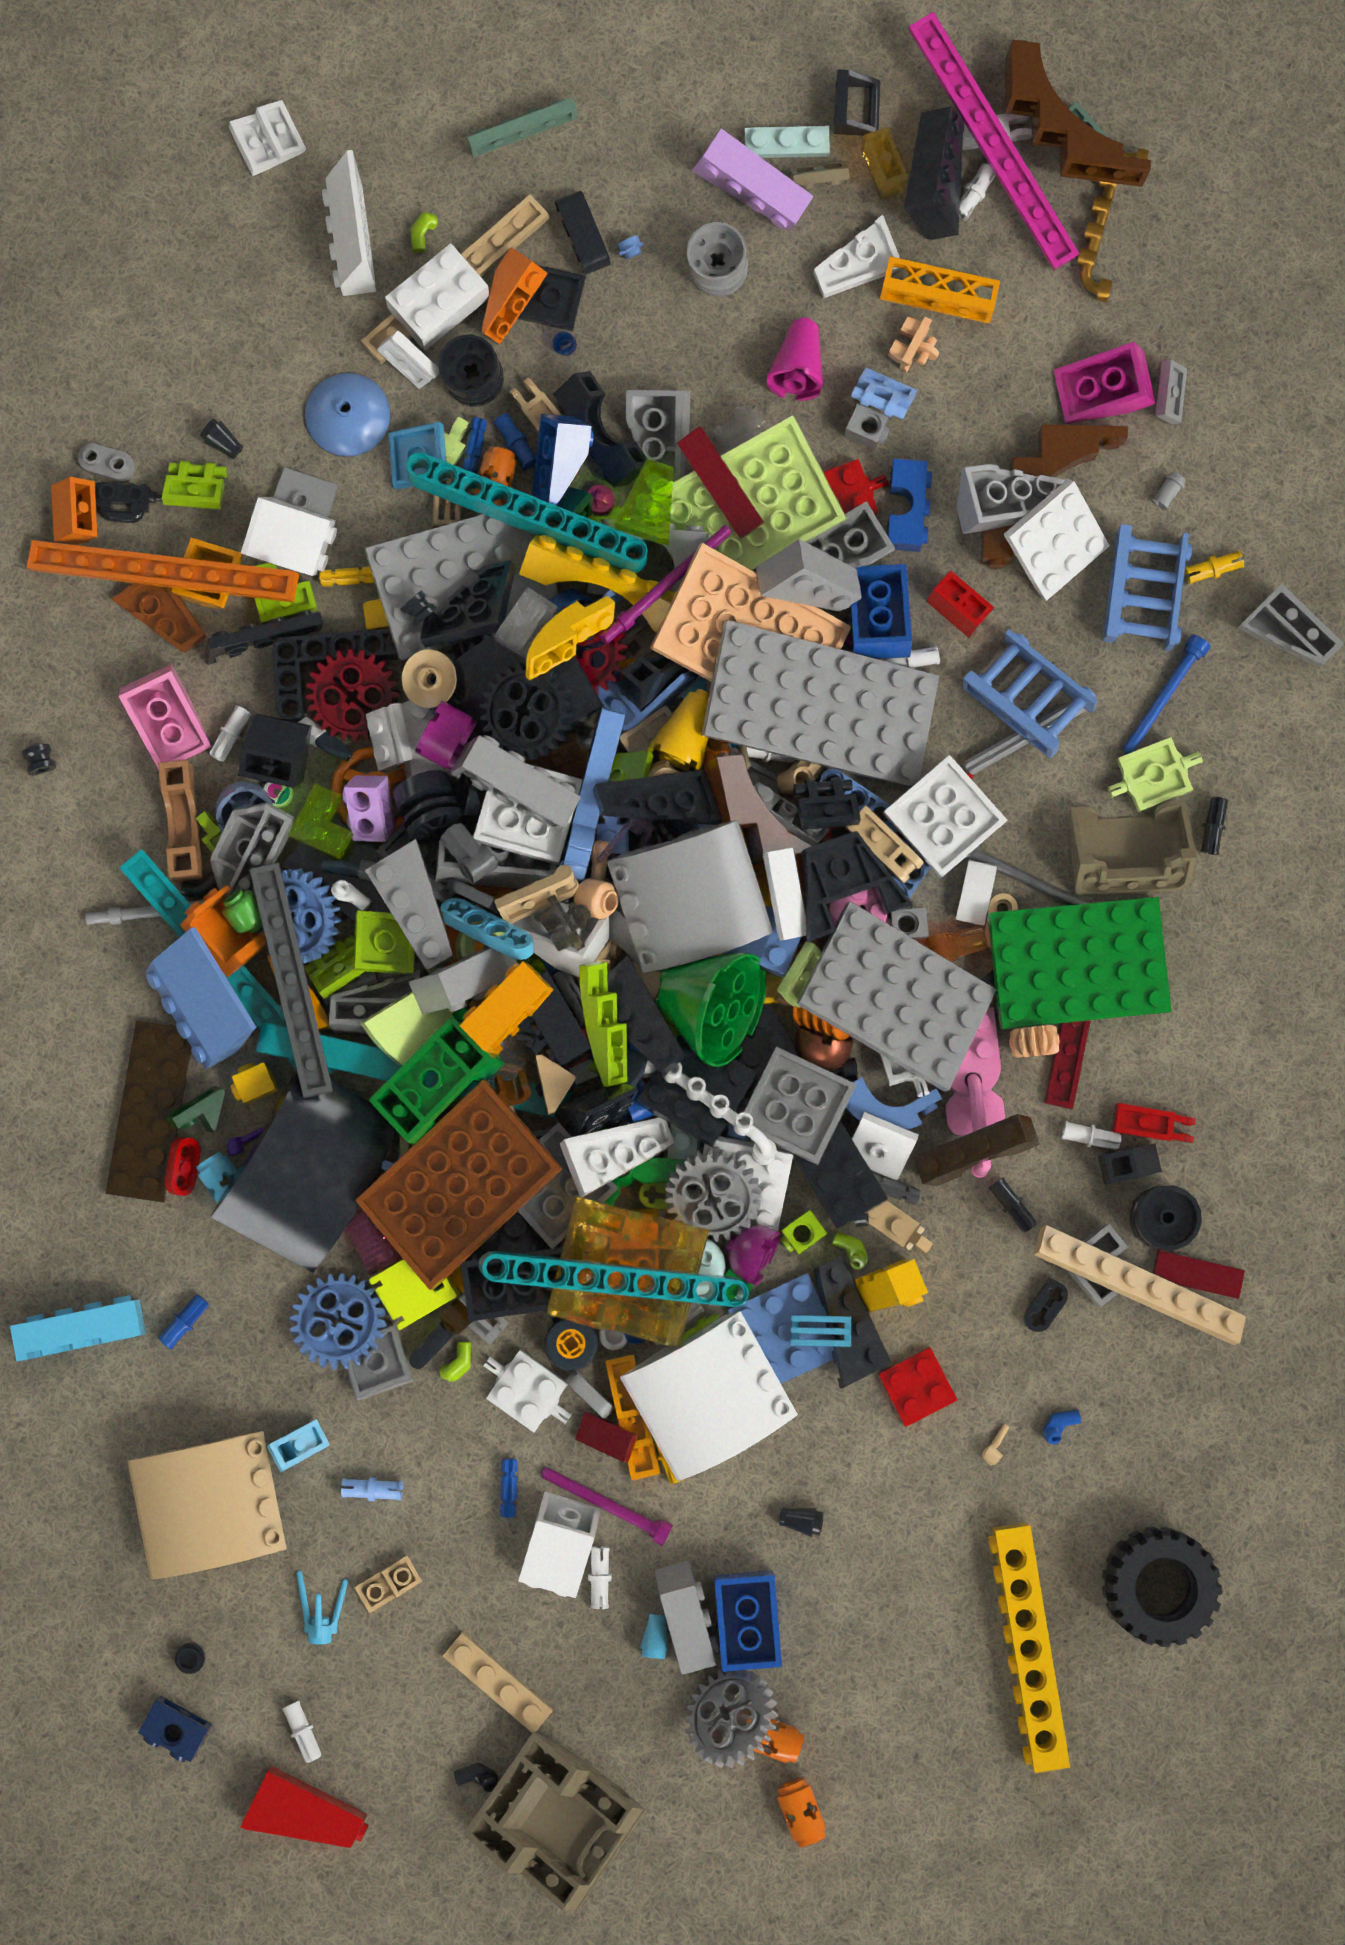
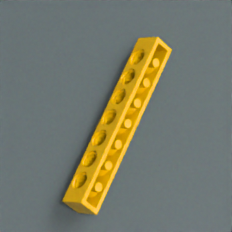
(1053, 1753)

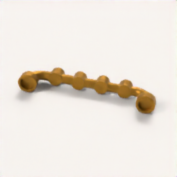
(1094, 234)

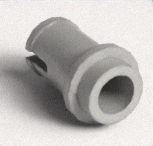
(1169, 490)

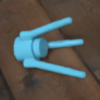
(318, 1626)

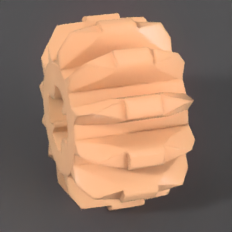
(1034, 1041)

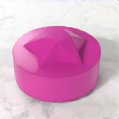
(602, 499)

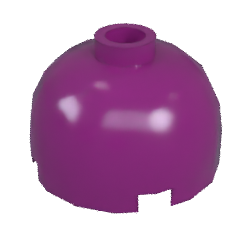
(752, 1252)

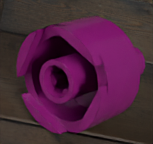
(445, 735)

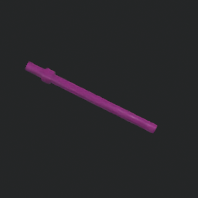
(626, 619)

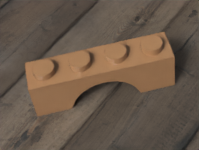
(180, 800)

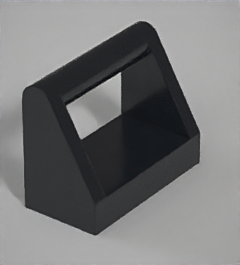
(845, 126)

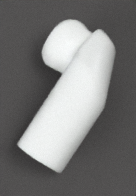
(348, 893)

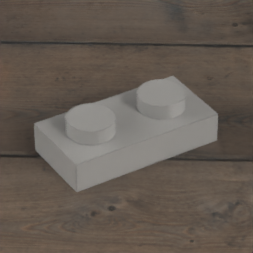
(1171, 392)

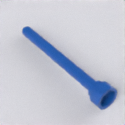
(1196, 648)

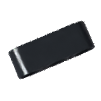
(583, 232)

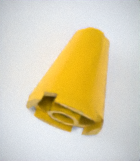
(681, 734)

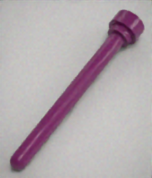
(657, 1530)

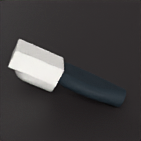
(324, 741)

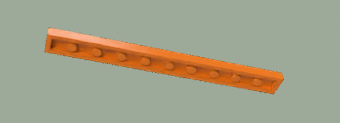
(163, 571)

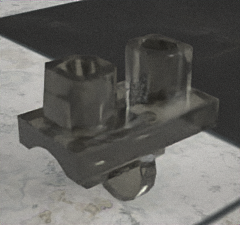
(575, 917)

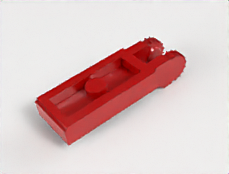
(1150, 1123)

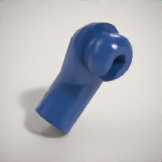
(1057, 1423)

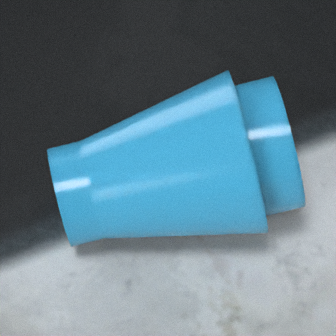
(655, 1638)

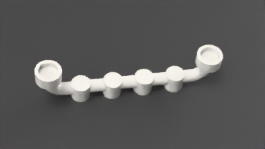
(763, 1149)

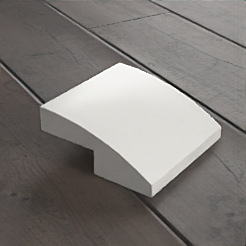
(267, 137)

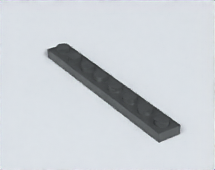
(291, 980)

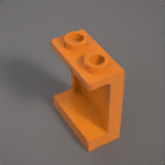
(226, 945)

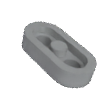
(105, 462)

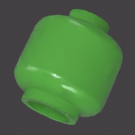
(242, 911)

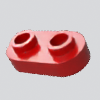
(182, 1166)

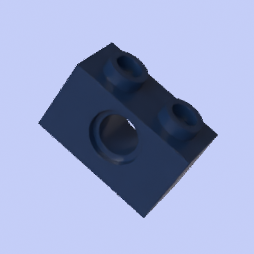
(192, 1727)

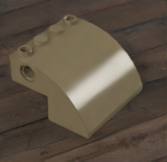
(554, 1822)

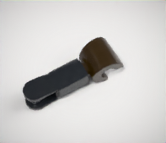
(453, 1321)

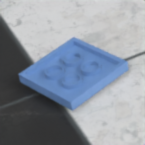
(771, 1325)

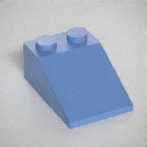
(774, 954)

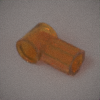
(959, 943)

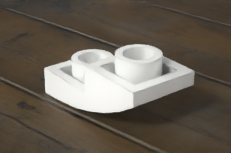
(976, 892)

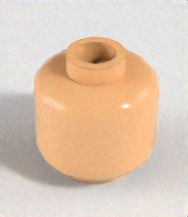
(598, 897)

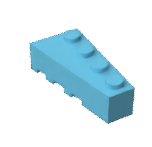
(78, 1329)

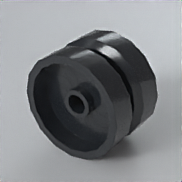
(1148, 1222)

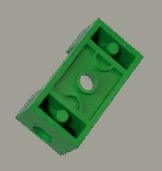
(457, 1061)

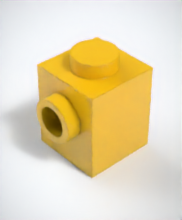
(253, 1083)

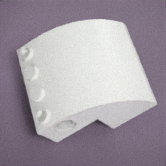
(709, 1396)

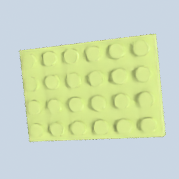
(781, 484)

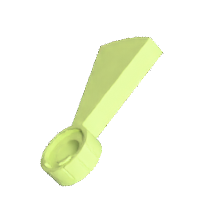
(401, 1026)

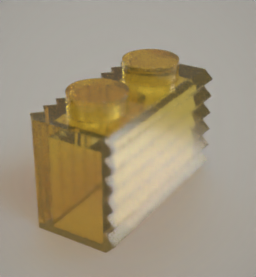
(884, 163)

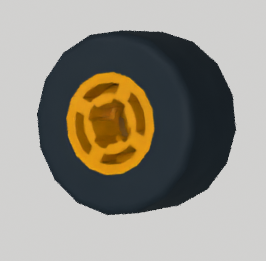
(571, 1344)

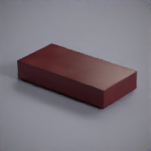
(606, 1437)

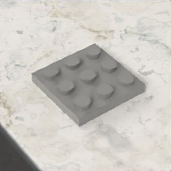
(798, 1104)

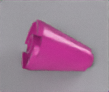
(798, 362)

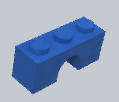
(910, 480)

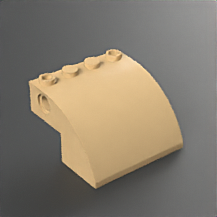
(206, 1505)

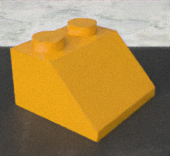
(206, 551)

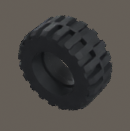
(1200, 1596)

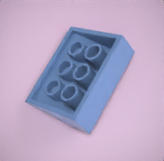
(200, 999)

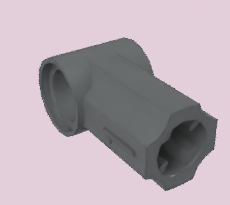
(472, 859)

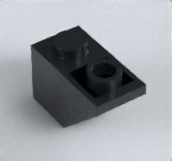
(1129, 1164)

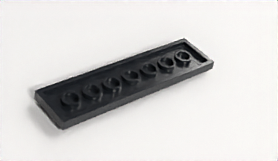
(842, 1176)

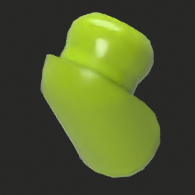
(854, 1248)

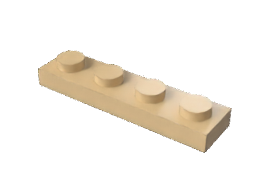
(498, 1682)

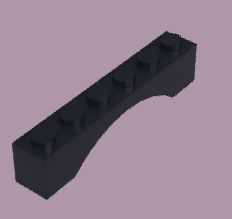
(648, 678)

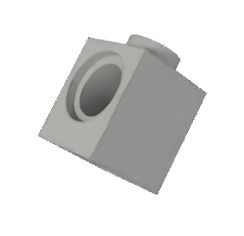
(864, 415)
(917, 916)

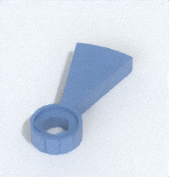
(597, 771)

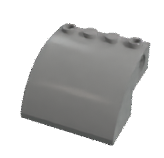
(690, 897)

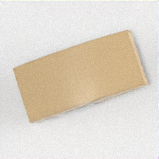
(387, 1584)

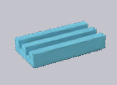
(795, 1330)

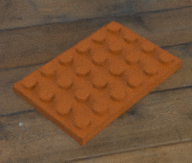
(458, 1184)

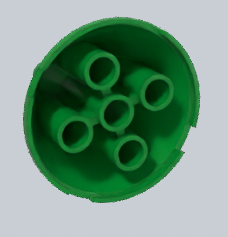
(714, 1003)

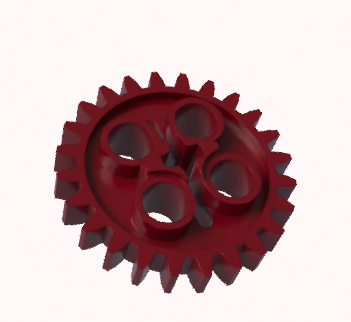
(600, 676)
(335, 713)

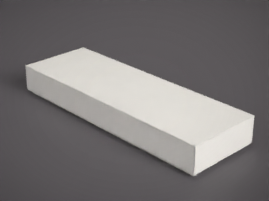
(785, 893)

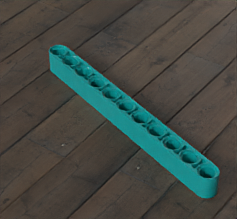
(372, 1063)

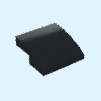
(470, 802)

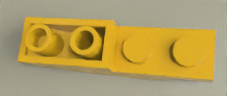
(560, 635)

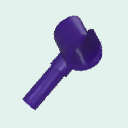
(235, 1145)

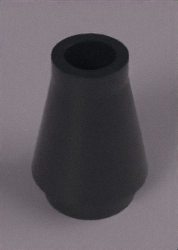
(220, 438)
(803, 1520)

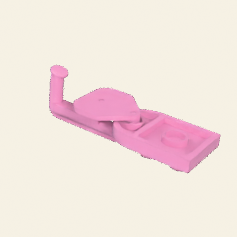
(974, 1102)

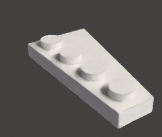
(609, 1153)

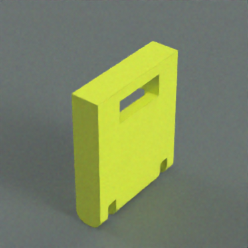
(407, 1295)

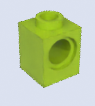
(815, 1229)

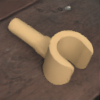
(990, 1453)

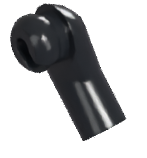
(199, 890)
(480, 1774)

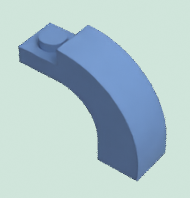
(904, 1116)

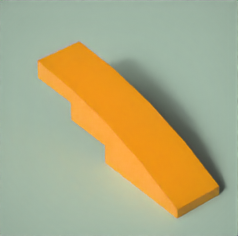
(643, 1459)

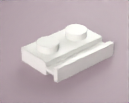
(408, 359)
(389, 737)

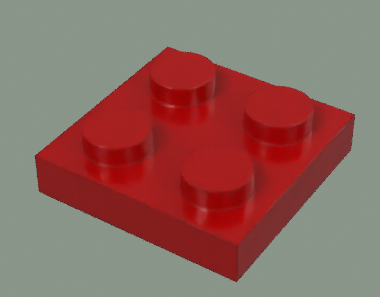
(917, 1387)

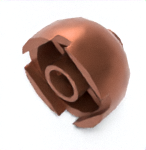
(821, 1049)

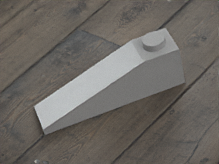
(998, 496)
(857, 540)

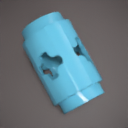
(212, 1172)

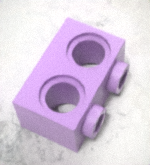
(375, 808)

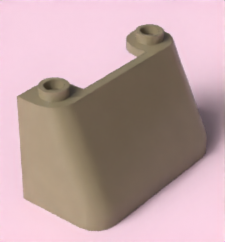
(1132, 852)

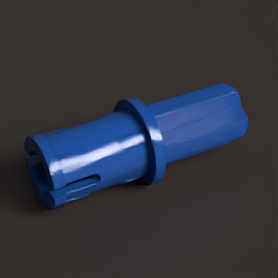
(183, 1321)

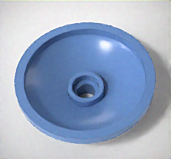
(350, 431)

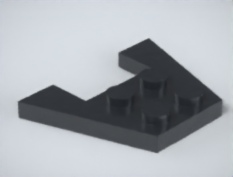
(842, 870)

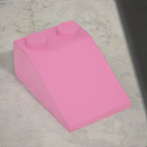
(164, 716)

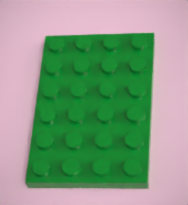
(1079, 962)

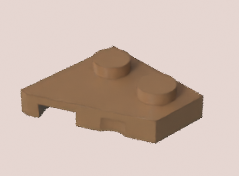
(567, 759)

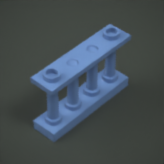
(1119, 598)
(1024, 721)

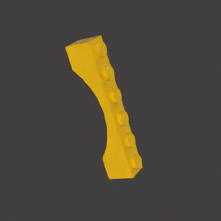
(553, 563)

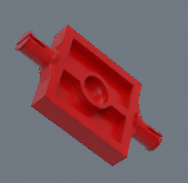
(853, 486)

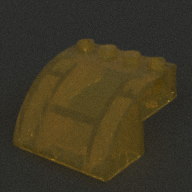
(629, 1238)

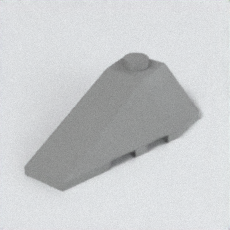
(657, 424)

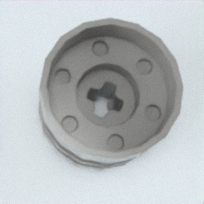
(716, 244)

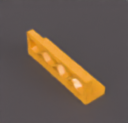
(938, 299)

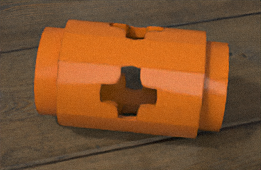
(499, 461)
(784, 1743)
(793, 1800)

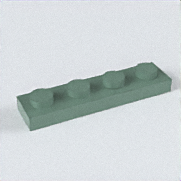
(531, 123)

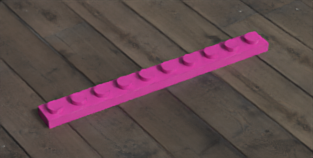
(993, 141)

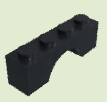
(582, 399)

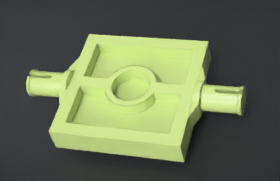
(1154, 774)

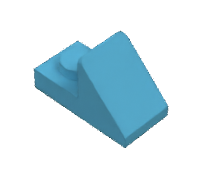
(298, 1445)

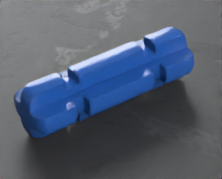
(474, 444)
(508, 1488)

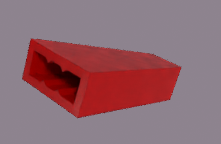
(303, 1812)

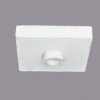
(884, 1145)

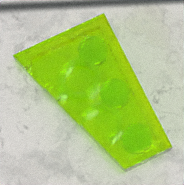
(649, 504)

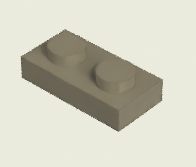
(809, 175)

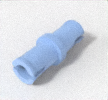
(372, 1489)

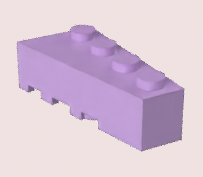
(752, 180)

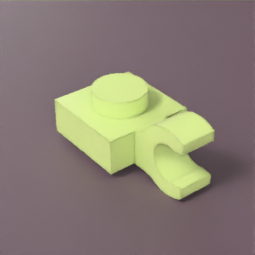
(453, 444)

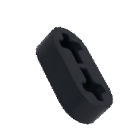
(1051, 1310)

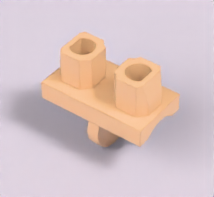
(917, 332)

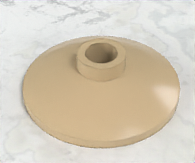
(417, 677)

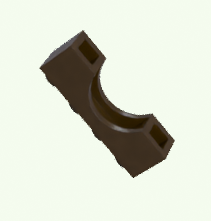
(991, 1142)

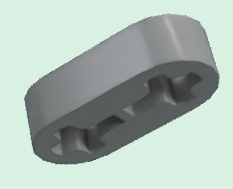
(589, 1394)

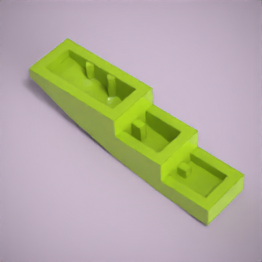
(605, 1034)

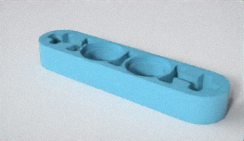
(514, 943)

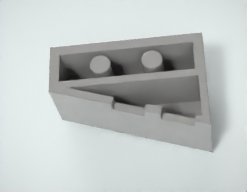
(809, 578)
(461, 980)

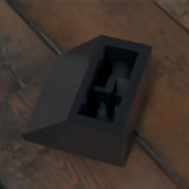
(275, 751)

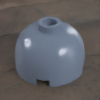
(238, 796)

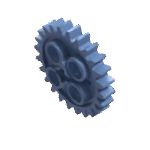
(311, 900)
(328, 1345)

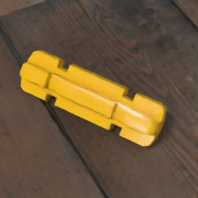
(346, 576)

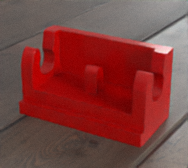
(959, 604)

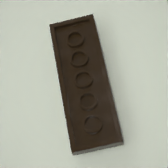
(151, 1091)

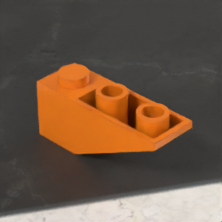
(511, 290)

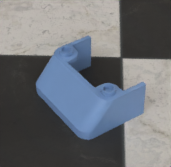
(616, 701)

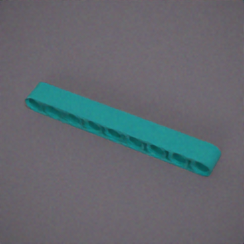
(519, 501)
(628, 1284)

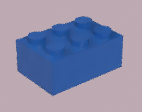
(882, 616)
(747, 1621)

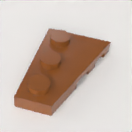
(163, 613)

